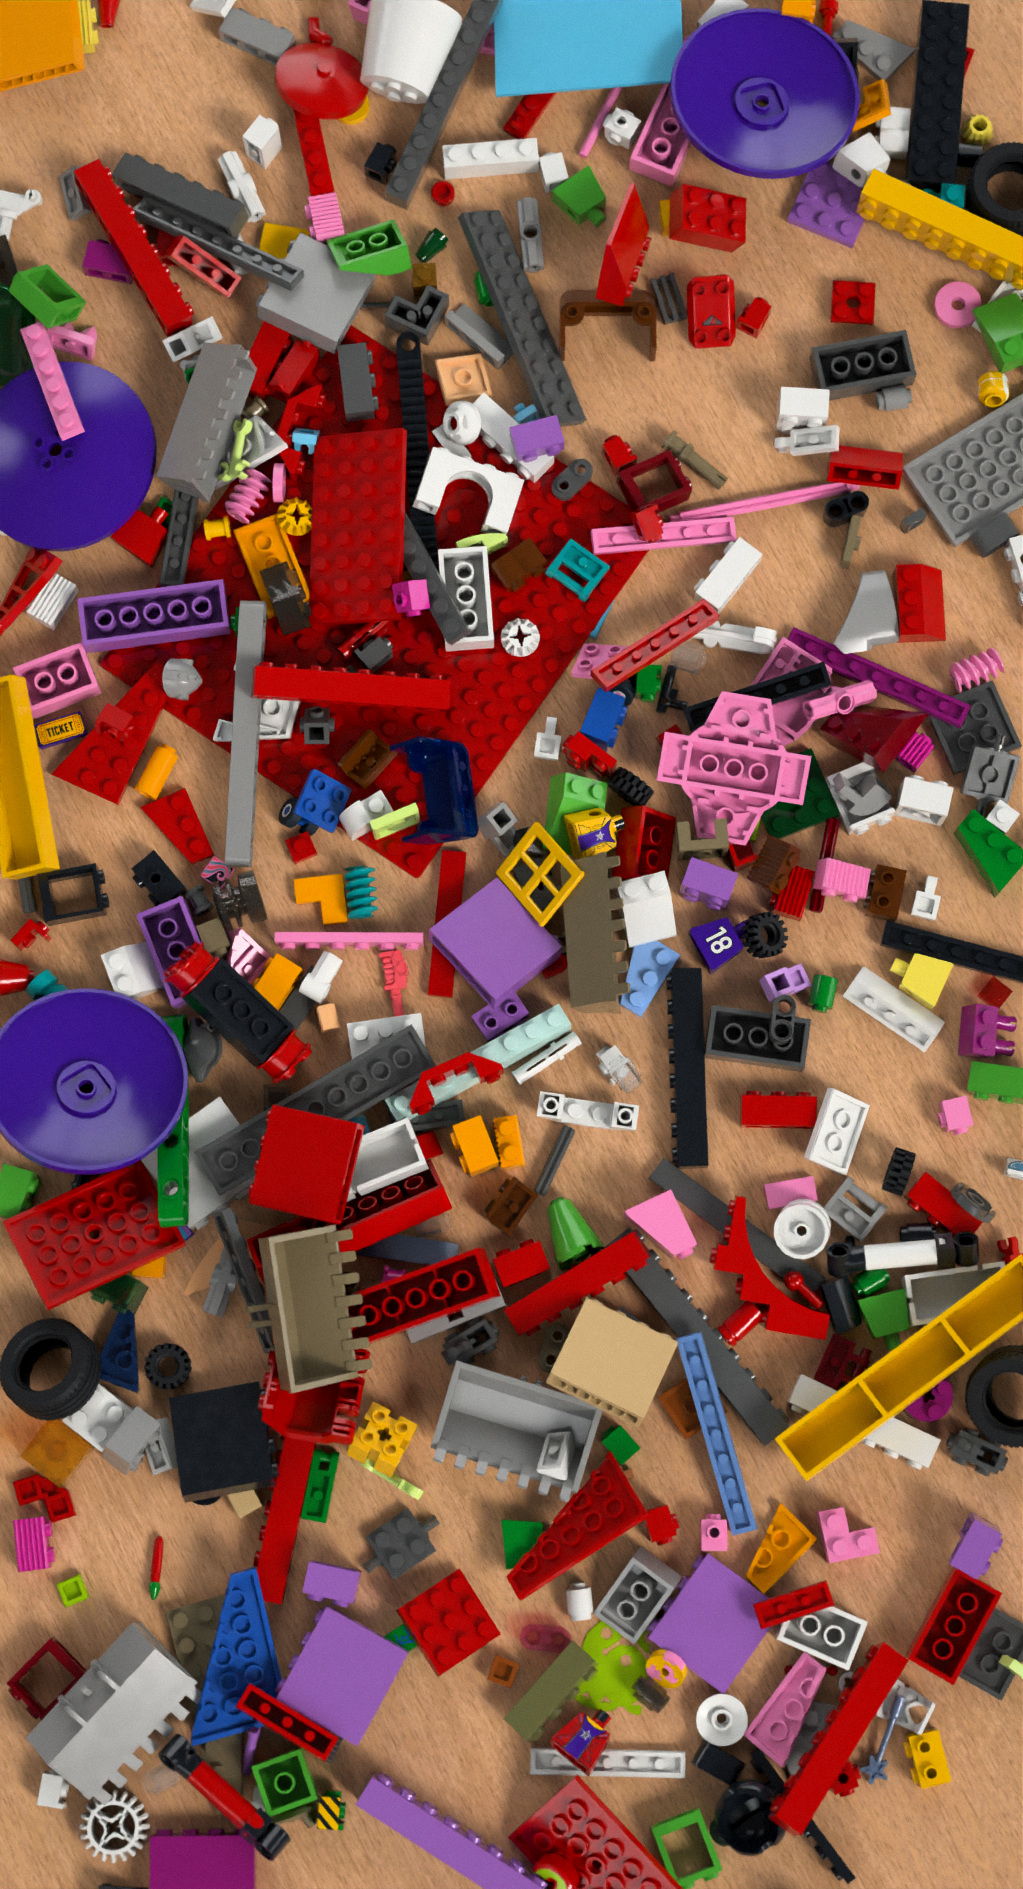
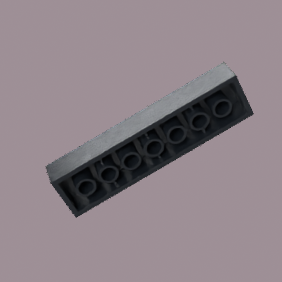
(937, 94)

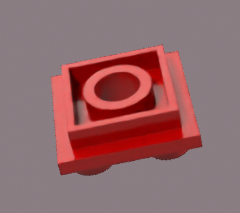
(861, 292)

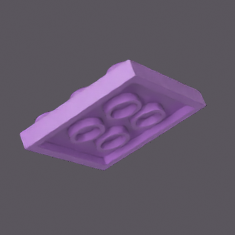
(828, 206)

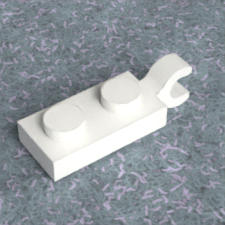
(810, 441)

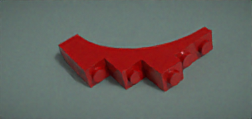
(737, 1257)

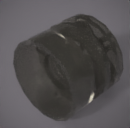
(239, 900)

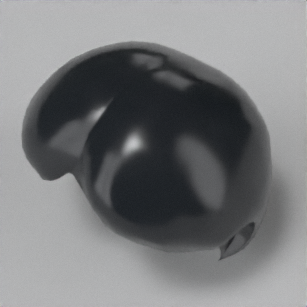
(743, 1818)

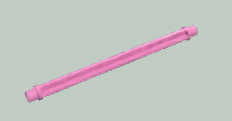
(765, 502)

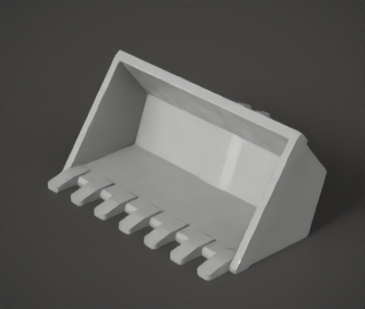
(207, 419)

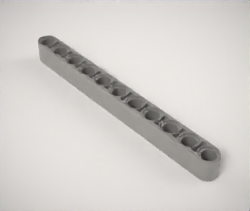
(245, 736)

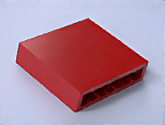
(306, 1164)

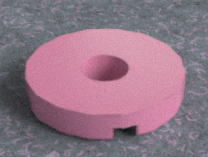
(956, 292)

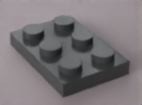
(999, 1637)

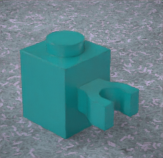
(950, 193)

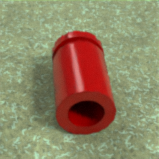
(740, 1323)

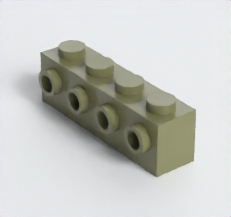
(551, 1692)

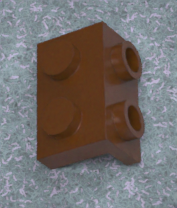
(366, 759)
(510, 1206)

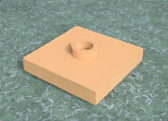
(462, 378)

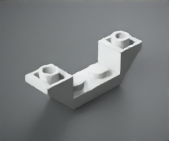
(587, 1113)

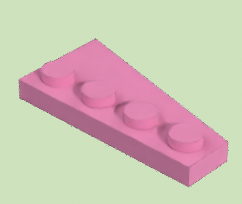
(785, 1712)

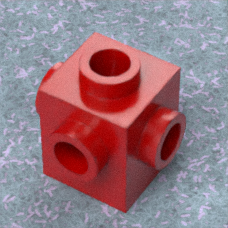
(847, 1788)

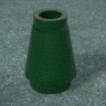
(432, 244)

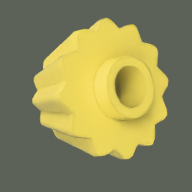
(984, 129)

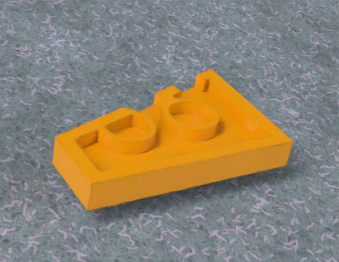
(780, 1549)

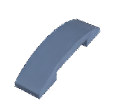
(410, 1249)

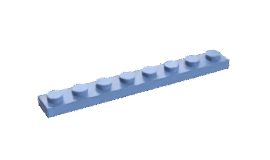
(716, 1433)

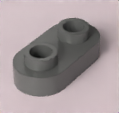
(573, 479)

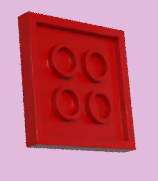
(448, 1622)

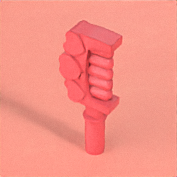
(395, 974)

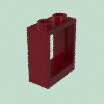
(632, 493)
(19, 1692)

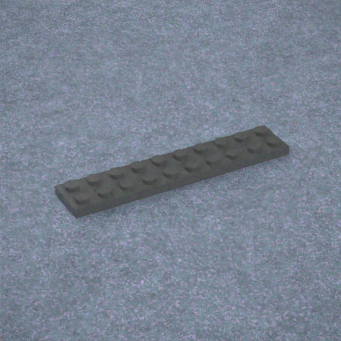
(521, 317)
(337, 1095)

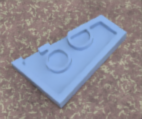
(646, 974)

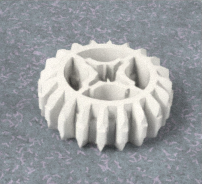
(124, 1833)

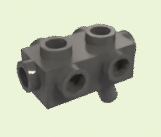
(465, 1345)
(967, 1447)

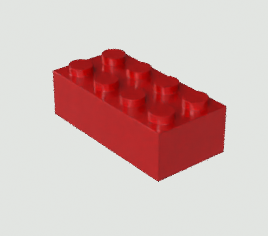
(953, 1625)

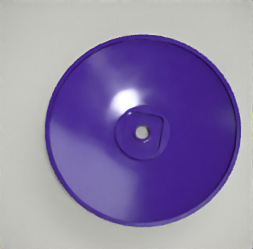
(769, 59)
(96, 477)
(98, 1042)

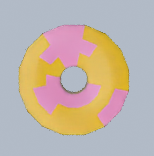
(666, 1668)

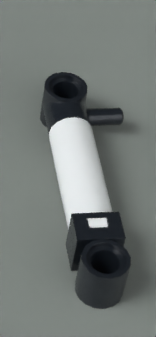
(942, 1250)

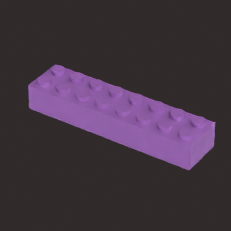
(444, 1837)

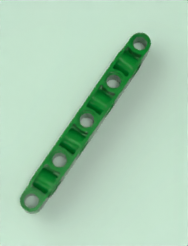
(174, 1161)

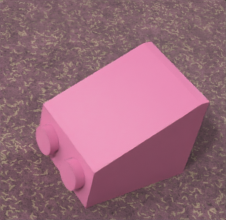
(664, 1225)

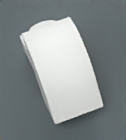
(192, 339)
(357, 816)

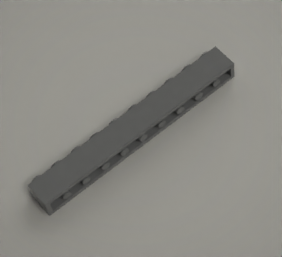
(441, 102)
(683, 1319)

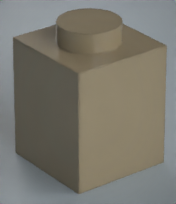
(214, 937)

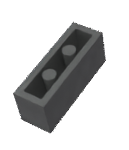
(357, 382)

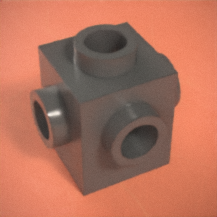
(317, 725)

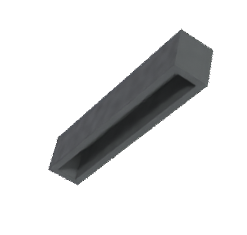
(174, 191)

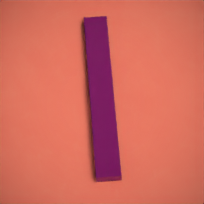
(884, 680)

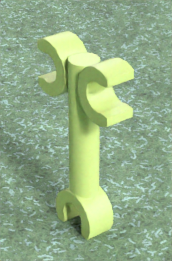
(237, 464)
(397, 1481)

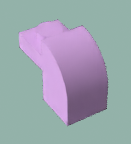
(784, 982)

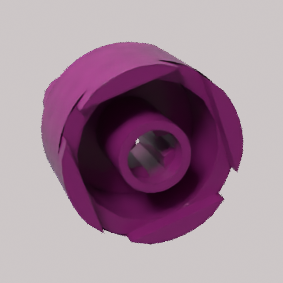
(935, 1408)

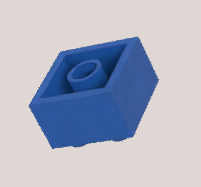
(603, 717)

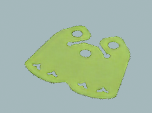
(611, 1677)

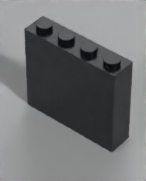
(222, 1442)

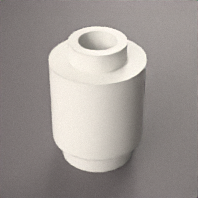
(579, 1601)

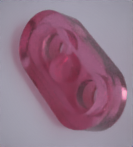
(545, 1638)

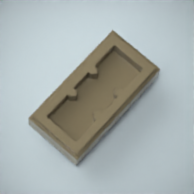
(851, 542)

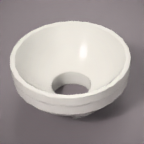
(467, 420)

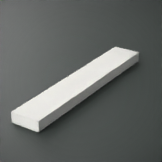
(613, 1763)

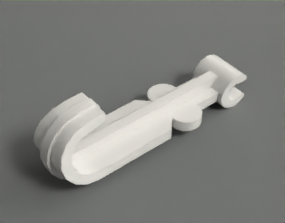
(739, 638)

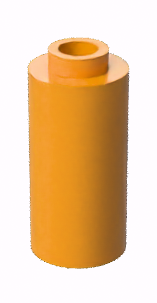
(156, 772)

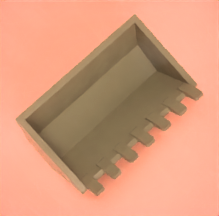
(591, 937)
(311, 1308)

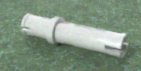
(570, 1040)

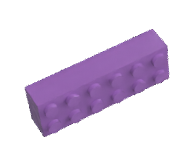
(154, 616)

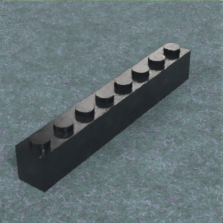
(689, 1068)

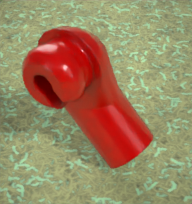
(317, 35)

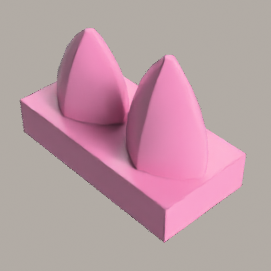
(78, 344)

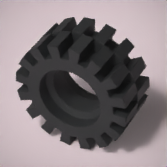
(630, 787)
(754, 938)
(898, 1171)
(180, 1375)

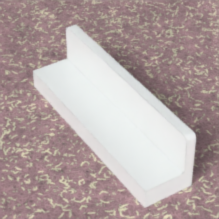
(894, 1009)

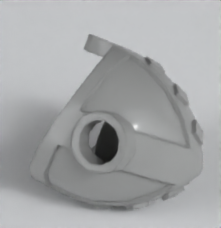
(180, 678)

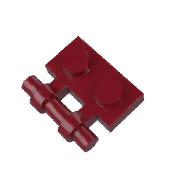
(835, 1360)

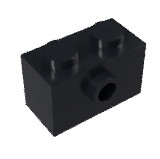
(158, 879)

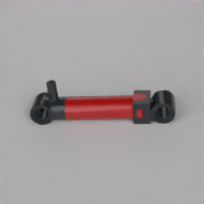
(253, 1824)

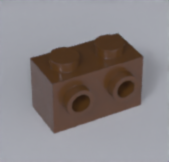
(885, 893)

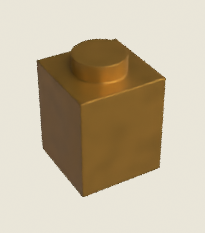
(423, 275)

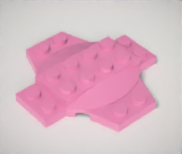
(734, 766)

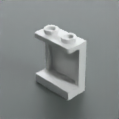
(855, 823)

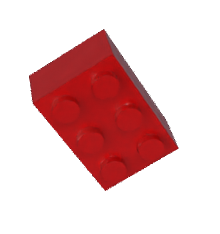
(707, 218)

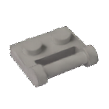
(849, 1215)

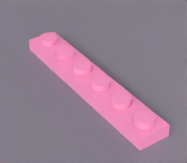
(52, 381)
(674, 536)
(339, 940)

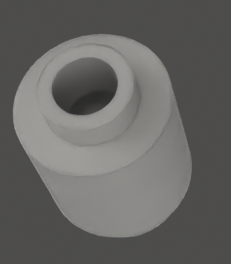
(893, 398)

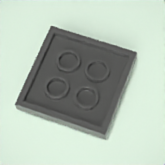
(979, 728)

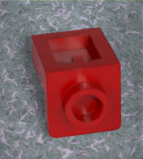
(26, 935)

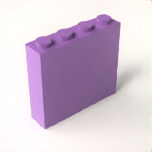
(495, 943)
(711, 1622)
(341, 1674)

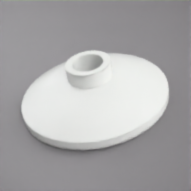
(724, 1732)

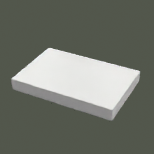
(836, 1131)

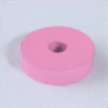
(279, 482)

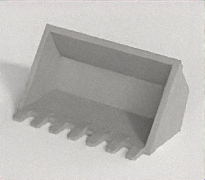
(506, 1423)

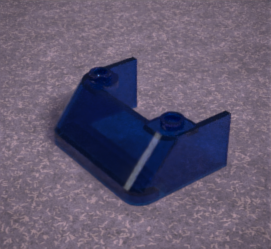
(446, 789)

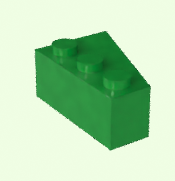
(990, 850)

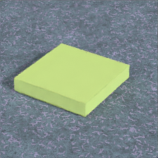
(395, 821)

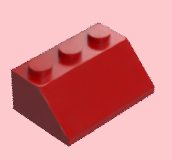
(919, 603)
(644, 842)

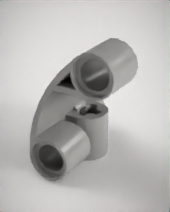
(871, 616)

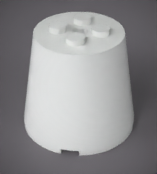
(407, 47)

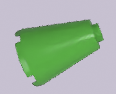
(571, 1234)

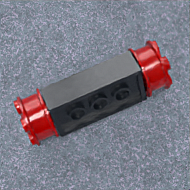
(237, 1012)

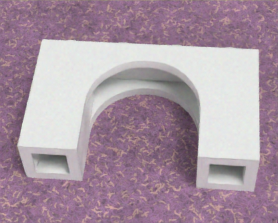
(501, 487)

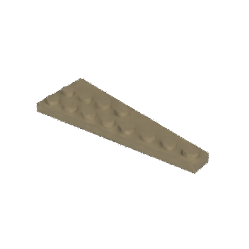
(193, 1636)

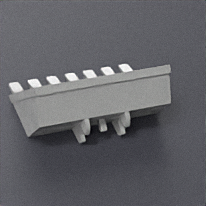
(114, 1713)

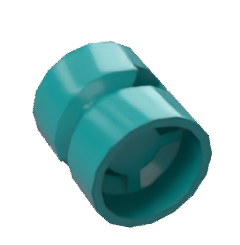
(44, 985)

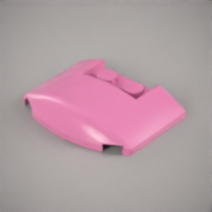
(789, 715)

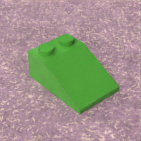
(372, 250)
(1003, 330)
(570, 795)

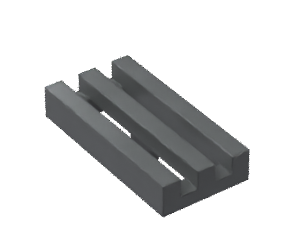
(663, 280)

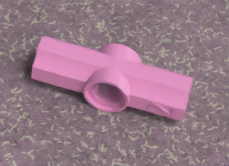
(839, 700)

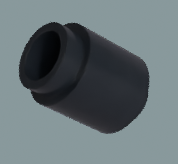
(916, 1232)

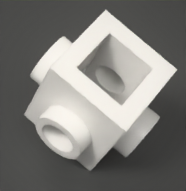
(621, 128)

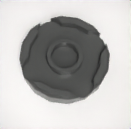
(973, 1203)

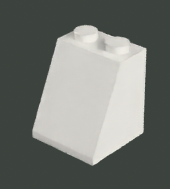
(647, 909)

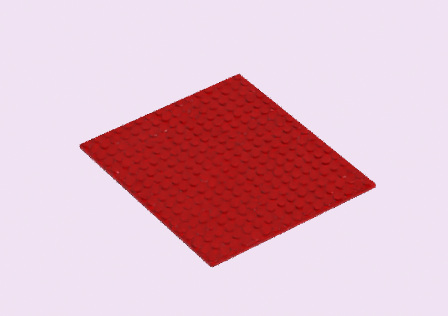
(489, 688)

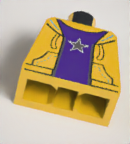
(592, 831)

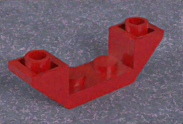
(307, 402)
(485, 1069)

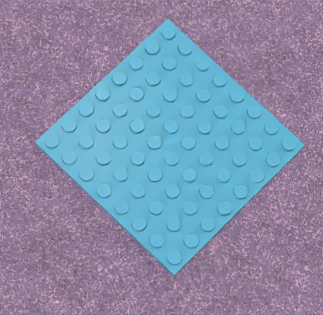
(584, 44)

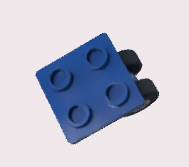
(317, 806)

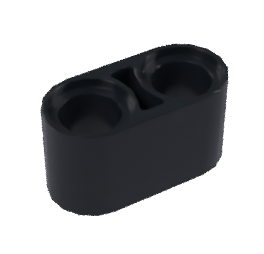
(844, 506)
(718, 1763)

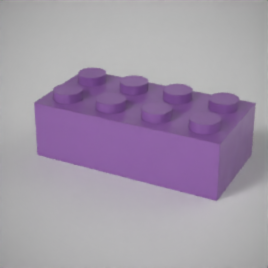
(168, 932)

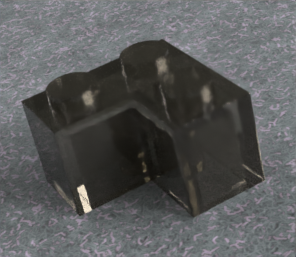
(286, 597)

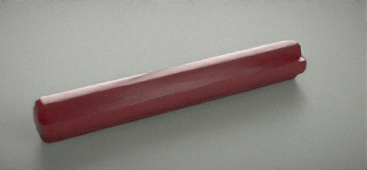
(827, 851)

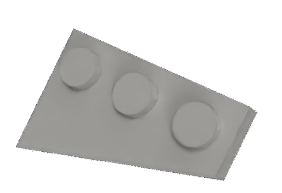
(876, 52)

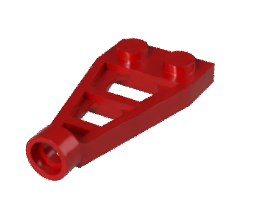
(36, 561)

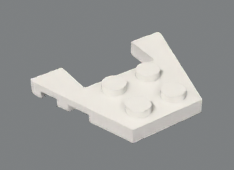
(276, 721)

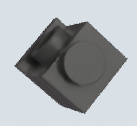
(374, 653)

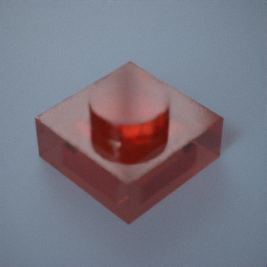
(994, 993)

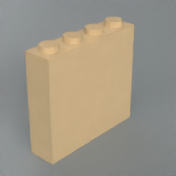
(612, 1362)

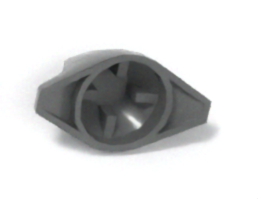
(202, 1048)

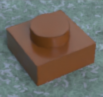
(503, 1671)

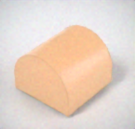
(327, 1018)

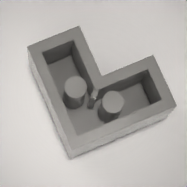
(127, 1444)

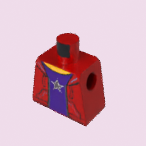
(583, 1740)

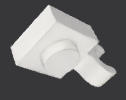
(548, 743)
(926, 903)

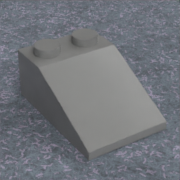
(637, 1595)

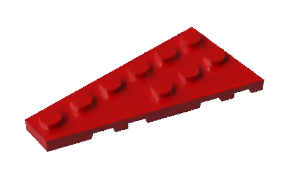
(107, 764)
(586, 1523)

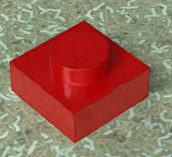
(301, 847)

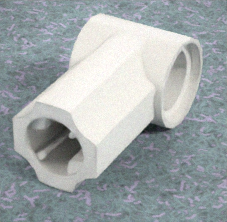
(317, 983)

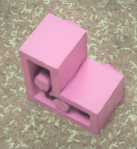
(841, 1543)

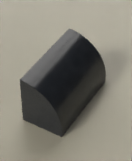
(840, 1304)

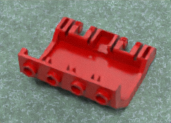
(313, 1412)

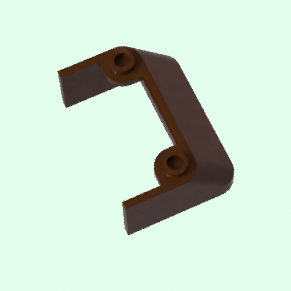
(581, 303)

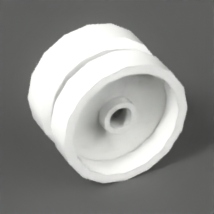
(807, 1214)

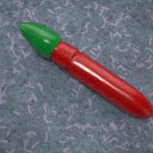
(154, 1586)

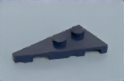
(120, 1354)

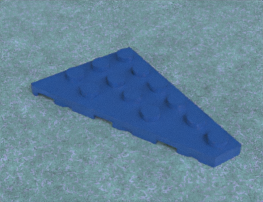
(239, 1656)

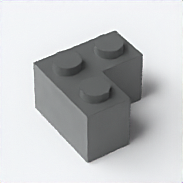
(420, 318)

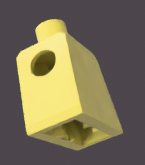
(922, 977)

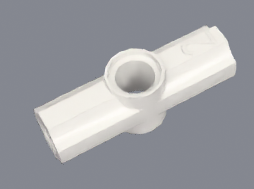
(241, 185)

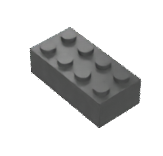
(863, 365)
(744, 1039)

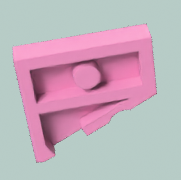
(246, 956)

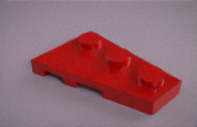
(181, 825)

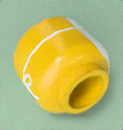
(993, 388)

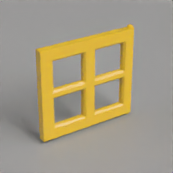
(556, 853)

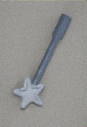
(876, 1765)

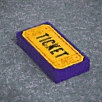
(61, 730)

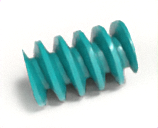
(360, 892)

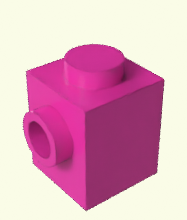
(411, 597)

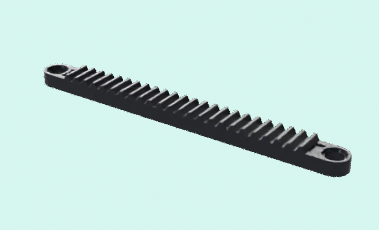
(417, 437)

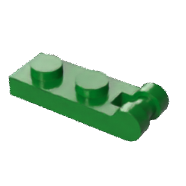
(320, 1486)

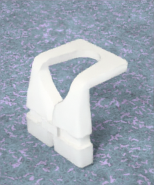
(912, 1699)

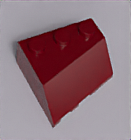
(872, 733)

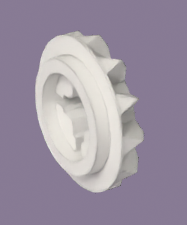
(512, 645)

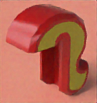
(558, 1871)

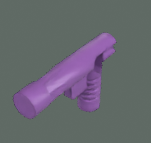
(250, 1750)

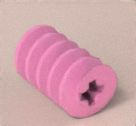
(246, 495)
(975, 668)

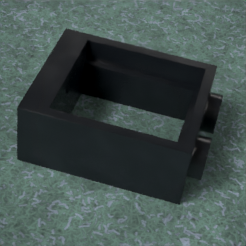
(45, 885)

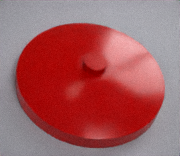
(320, 81)

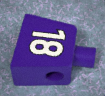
(717, 942)

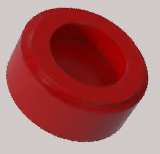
(443, 193)

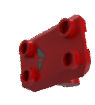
(711, 311)

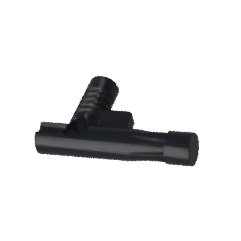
(669, 693)

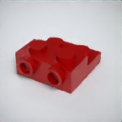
(583, 752)

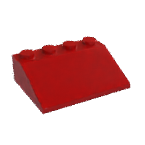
(624, 251)

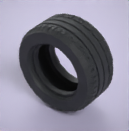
(997, 159)
(75, 1387)
(979, 1398)

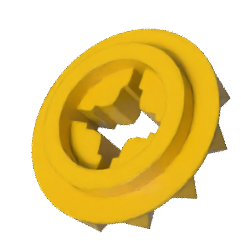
(288, 522)

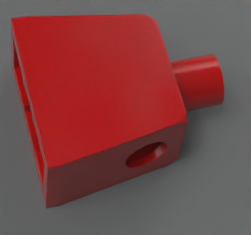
(143, 535)

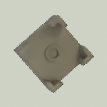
(702, 847)

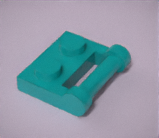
(581, 563)

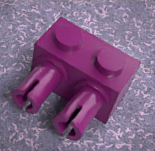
(979, 1031)

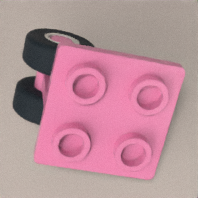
(596, 654)

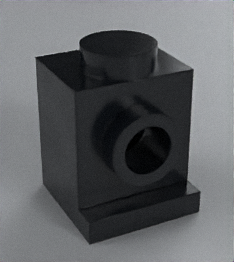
(380, 163)

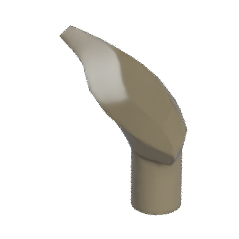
(296, 1813)

